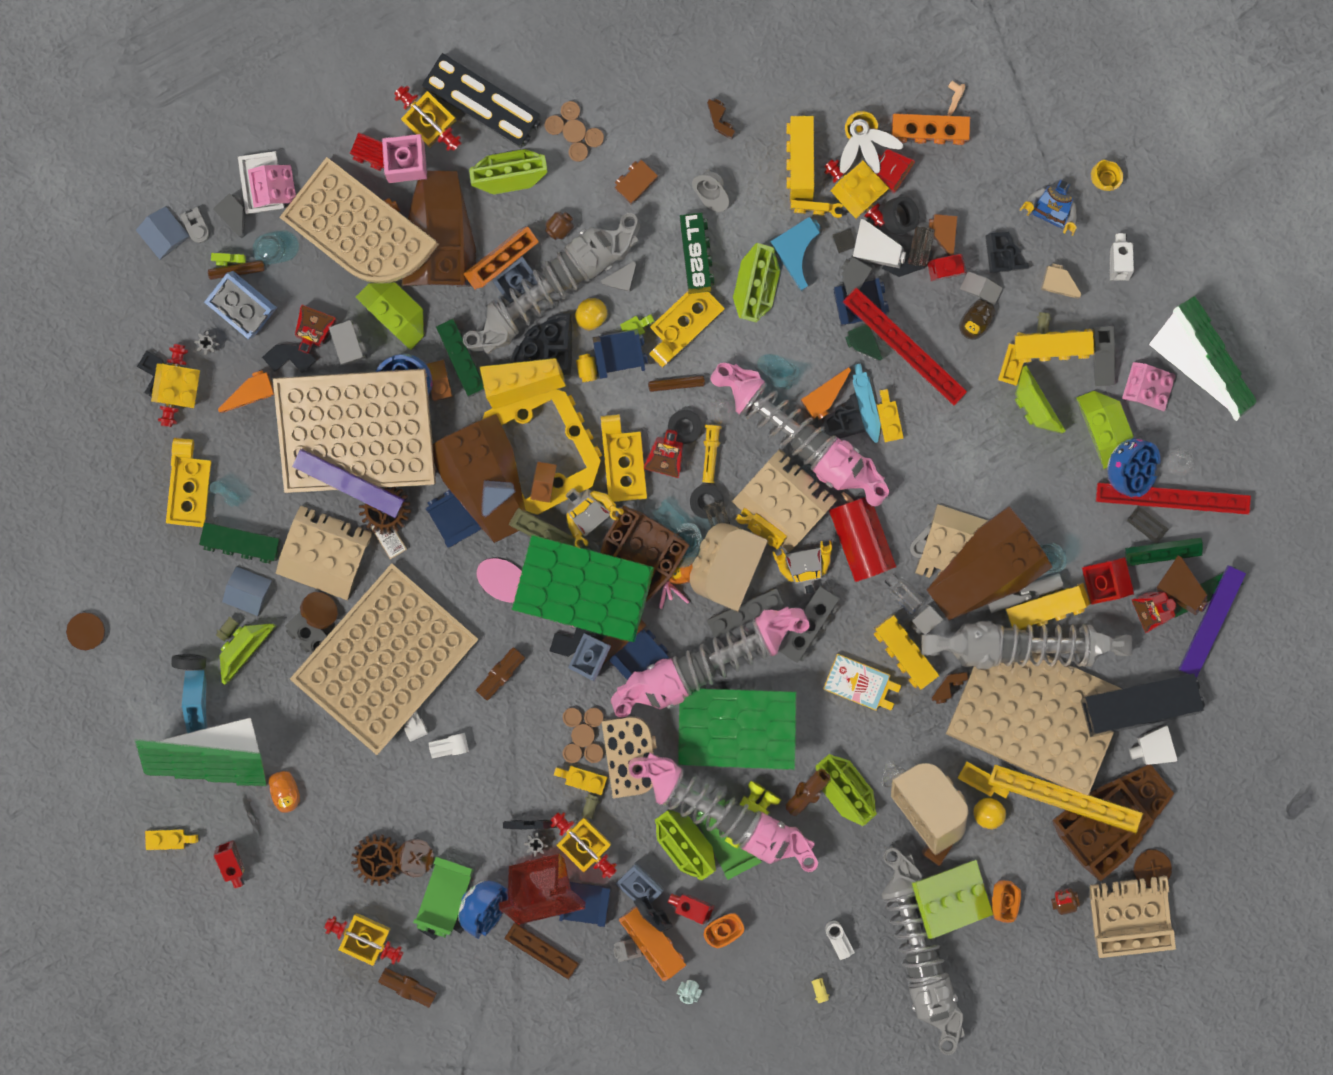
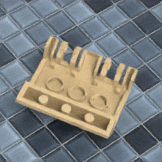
(784, 499)
(946, 538)
(322, 553)
(1131, 918)

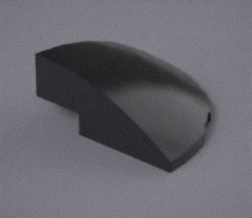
(548, 341)

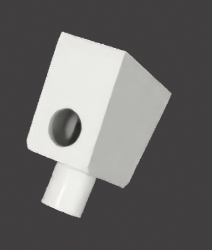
(1121, 265)
(1155, 747)

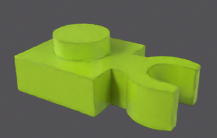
(222, 259)

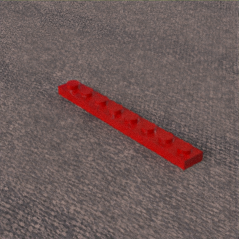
(904, 346)
(1178, 499)

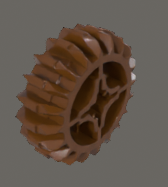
(383, 517)
(386, 861)

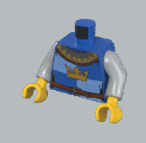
(1053, 206)

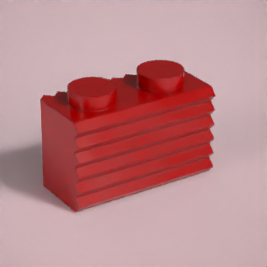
(368, 150)

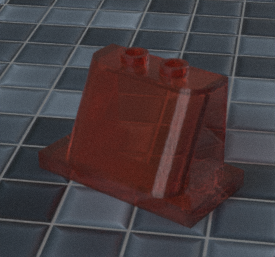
(539, 890)

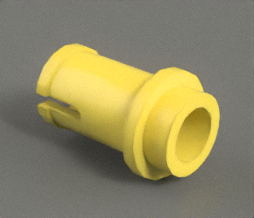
(820, 990)

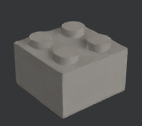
(348, 343)

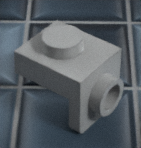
(626, 950)

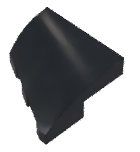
(1003, 253)
(844, 420)

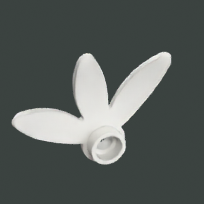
(864, 140)

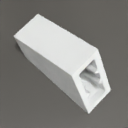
(877, 247)

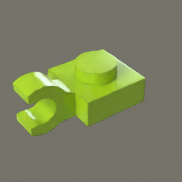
(634, 323)

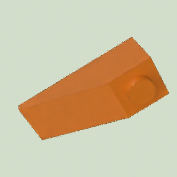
(251, 391)
(823, 397)

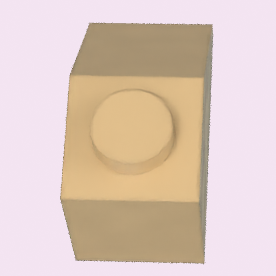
(1059, 282)

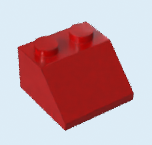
(1108, 581)

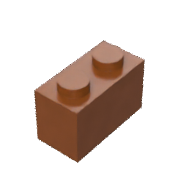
(635, 182)

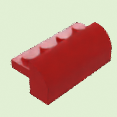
(862, 539)

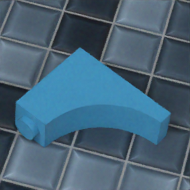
(792, 245)
(194, 701)

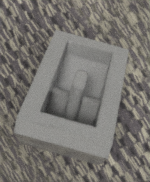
(621, 279)
(981, 288)

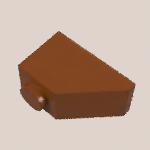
(944, 231)
(440, 381)
(543, 482)

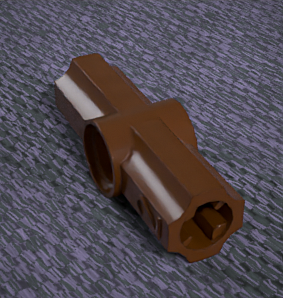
(500, 674)
(808, 792)
(407, 987)

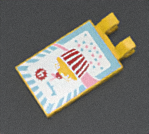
(860, 683)

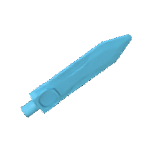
(866, 403)

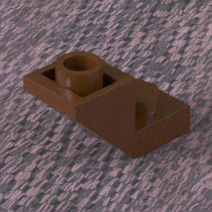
(716, 112)
(943, 692)

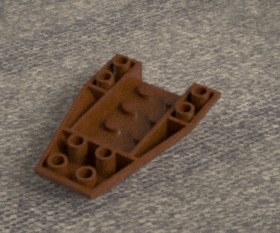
(442, 215)
(646, 542)

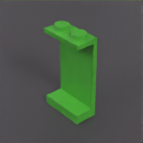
(731, 859)
(443, 897)

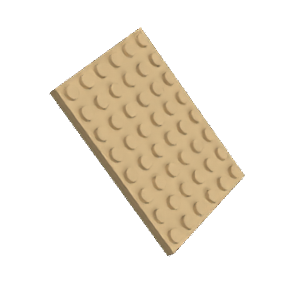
(359, 422)
(384, 659)
(1034, 720)

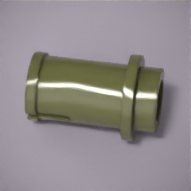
(1043, 322)
(226, 629)
(590, 806)

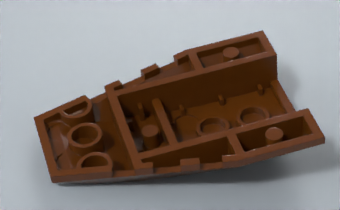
(475, 456)
(990, 566)
(1104, 846)

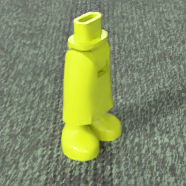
(756, 791)

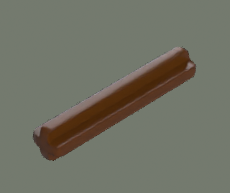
(239, 269)
(678, 383)

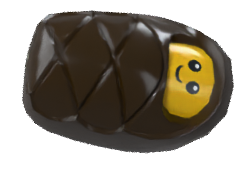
(976, 320)

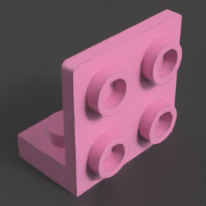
(271, 185)
(1149, 386)

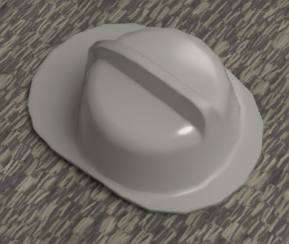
(711, 191)

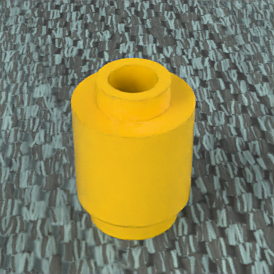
(587, 368)

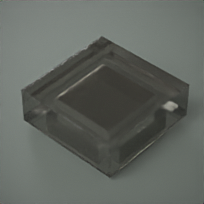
(844, 241)

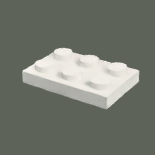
(249, 162)

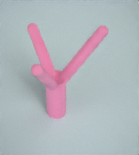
(667, 586)

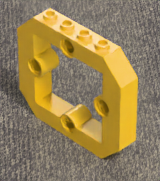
(580, 481)

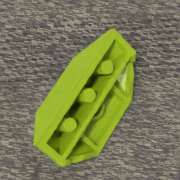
(508, 171)
(756, 283)
(395, 311)
(1035, 404)
(1105, 423)
(241, 648)
(848, 790)
(685, 844)

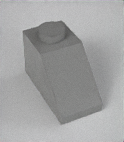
(926, 620)

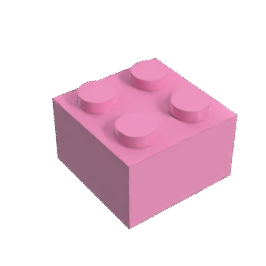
(404, 158)

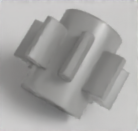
(210, 347)
(540, 841)

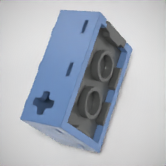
(240, 305)

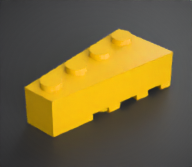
(801, 158)
(1054, 345)
(519, 381)
(1049, 607)
(905, 652)

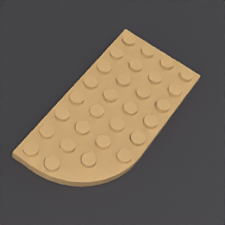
(357, 227)

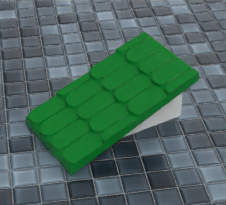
(1200, 353)
(582, 588)
(738, 729)
(213, 754)

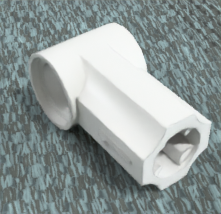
(415, 727)
(452, 745)
(839, 941)

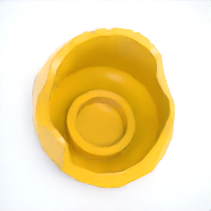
(868, 117)
(1106, 175)
(591, 314)
(989, 813)

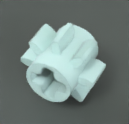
(689, 991)

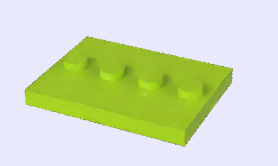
(952, 899)

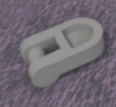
(199, 231)
(918, 544)

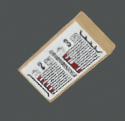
(391, 543)

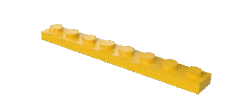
(1065, 798)

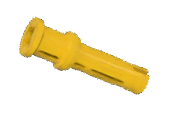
(711, 443)

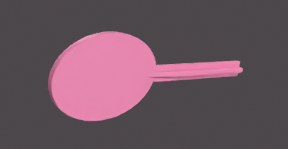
(499, 578)

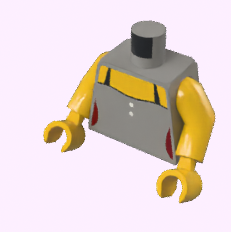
(588, 511)
(805, 565)

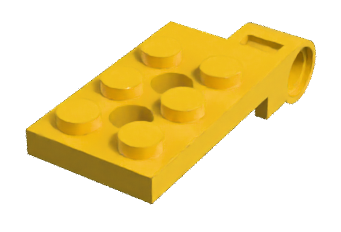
(676, 337)
(622, 445)
(186, 470)

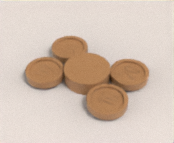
(574, 131)
(583, 735)

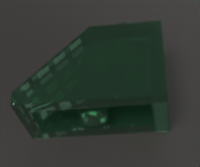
(863, 342)

